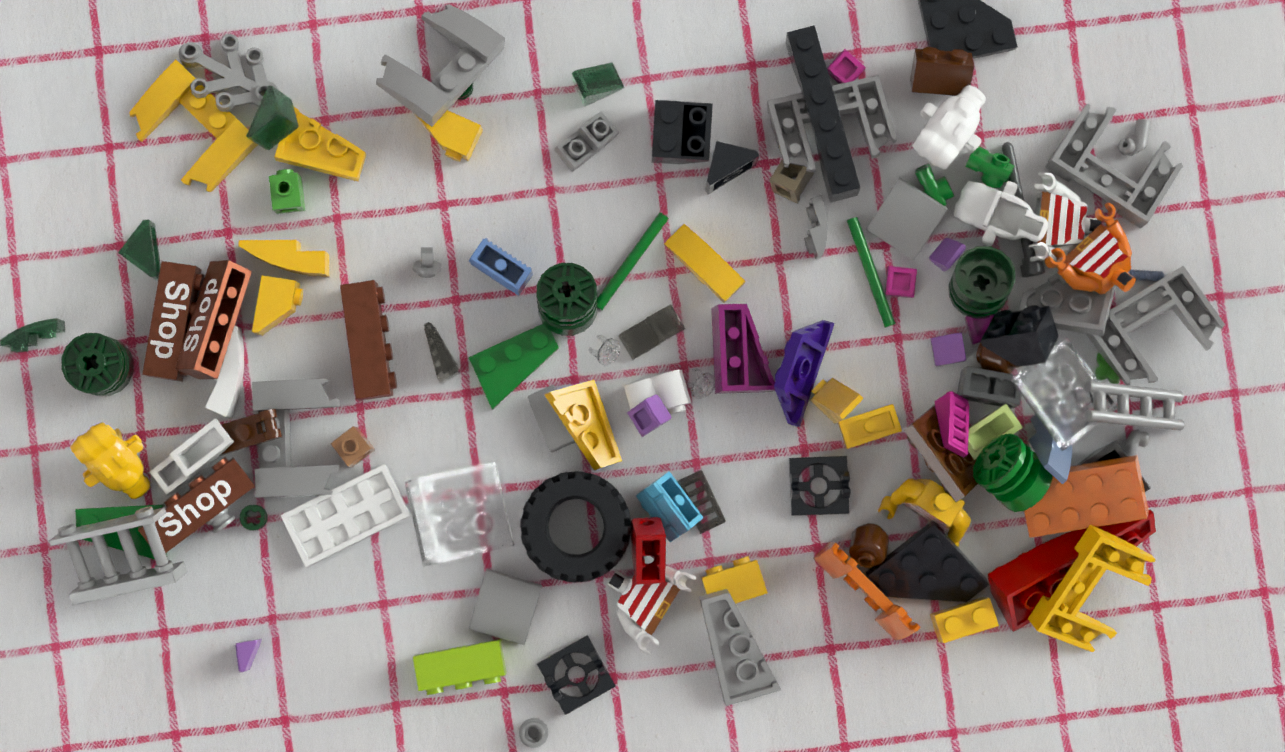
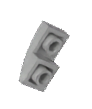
(586, 141)
(817, 235)
(551, 426)

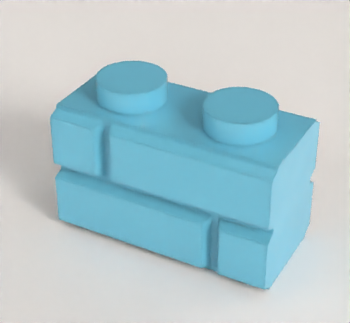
(669, 502)

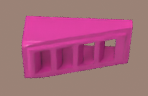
(953, 420)

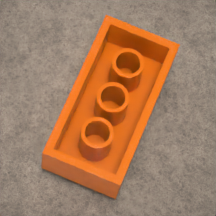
(1092, 495)

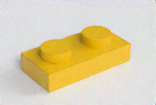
(869, 426)

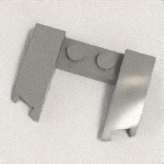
(859, 96)
(432, 99)
(1134, 200)
(1173, 291)
(275, 473)

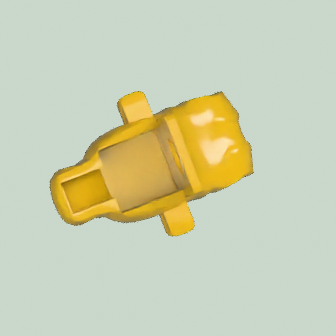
(111, 460)

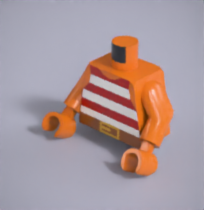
(1099, 259)

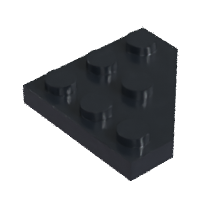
(966, 26)
(928, 569)

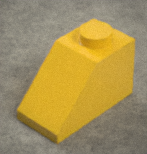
(275, 302)

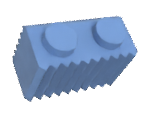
(501, 266)

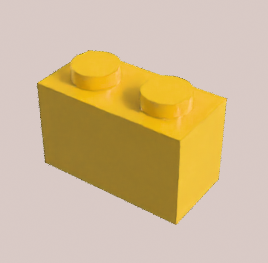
(742, 580)
(964, 619)

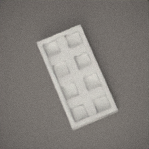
(346, 516)

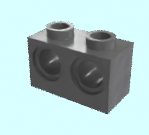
(988, 387)

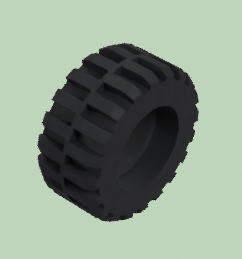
(536, 533)

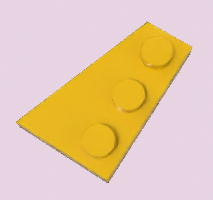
(587, 422)

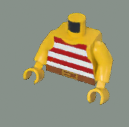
(931, 503)

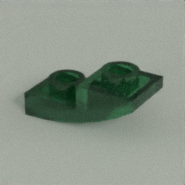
(26, 336)

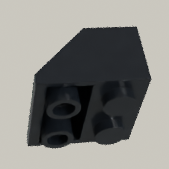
(681, 132)
(1022, 335)

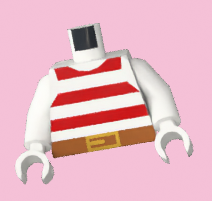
(1065, 218)
(645, 605)

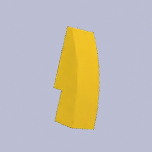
(288, 256)
(705, 263)

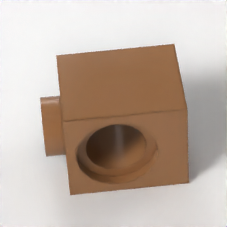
(352, 446)

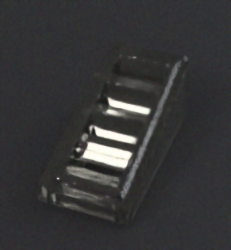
(443, 361)
(699, 475)

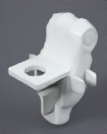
(950, 127)
(999, 213)

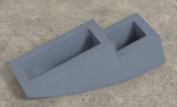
(1050, 455)

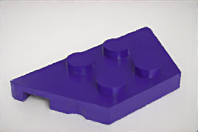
(800, 368)

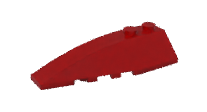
(1039, 571)

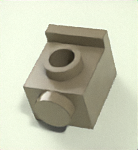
(785, 186)

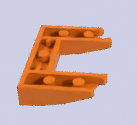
(893, 617)

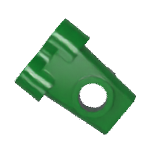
(994, 167)
(936, 189)

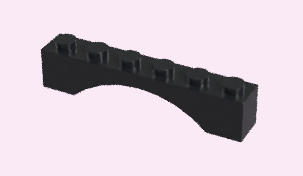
(825, 119)

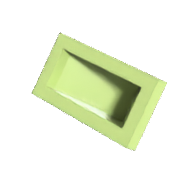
(991, 426)

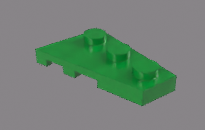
(512, 361)

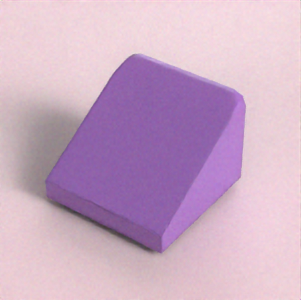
(947, 253)
(948, 349)
(649, 415)
(246, 653)

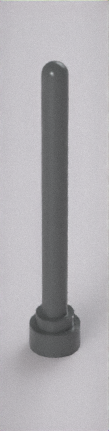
(1028, 268)

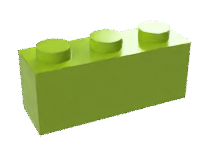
(460, 666)

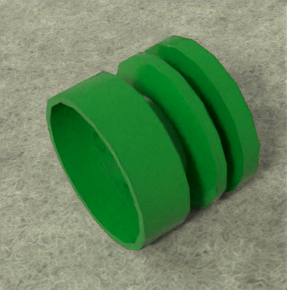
(1012, 473)

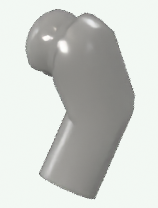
(1138, 141)
(1134, 440)

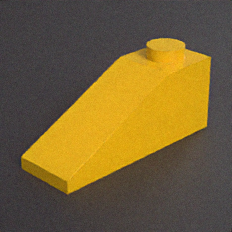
(455, 135)
(835, 399)

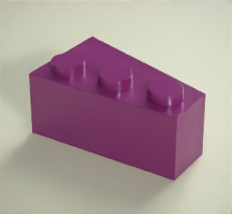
(738, 353)

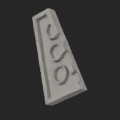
(737, 658)

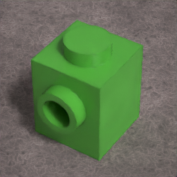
(286, 192)

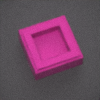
(845, 68)
(900, 282)

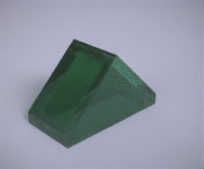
(596, 82)
(273, 119)
(143, 249)

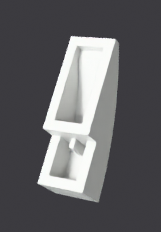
(230, 379)
(191, 457)

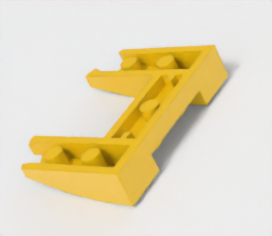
(231, 143)
(1097, 553)

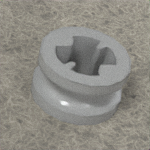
(220, 520)

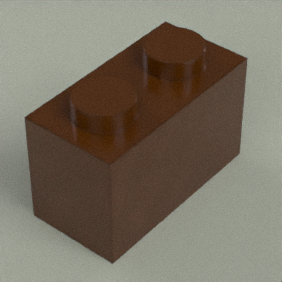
(941, 71)

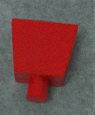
(648, 540)

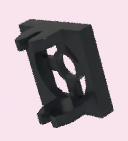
(839, 465)
(567, 702)

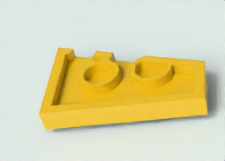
(320, 150)

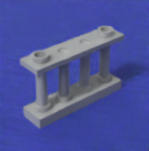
(113, 582)

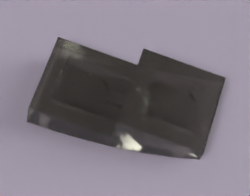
(651, 332)

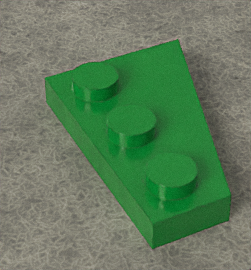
(95, 515)

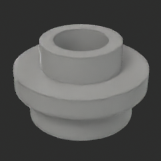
(533, 742)

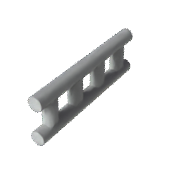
(1122, 415)

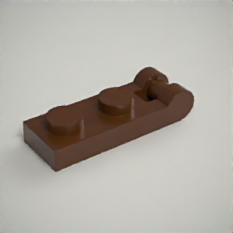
(249, 432)

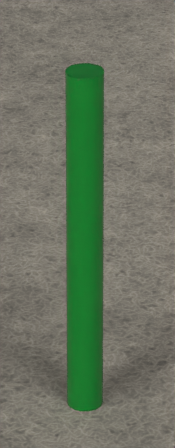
(631, 260)
(871, 272)

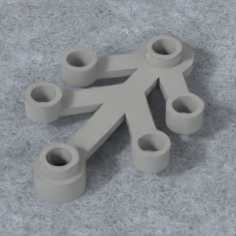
(231, 77)

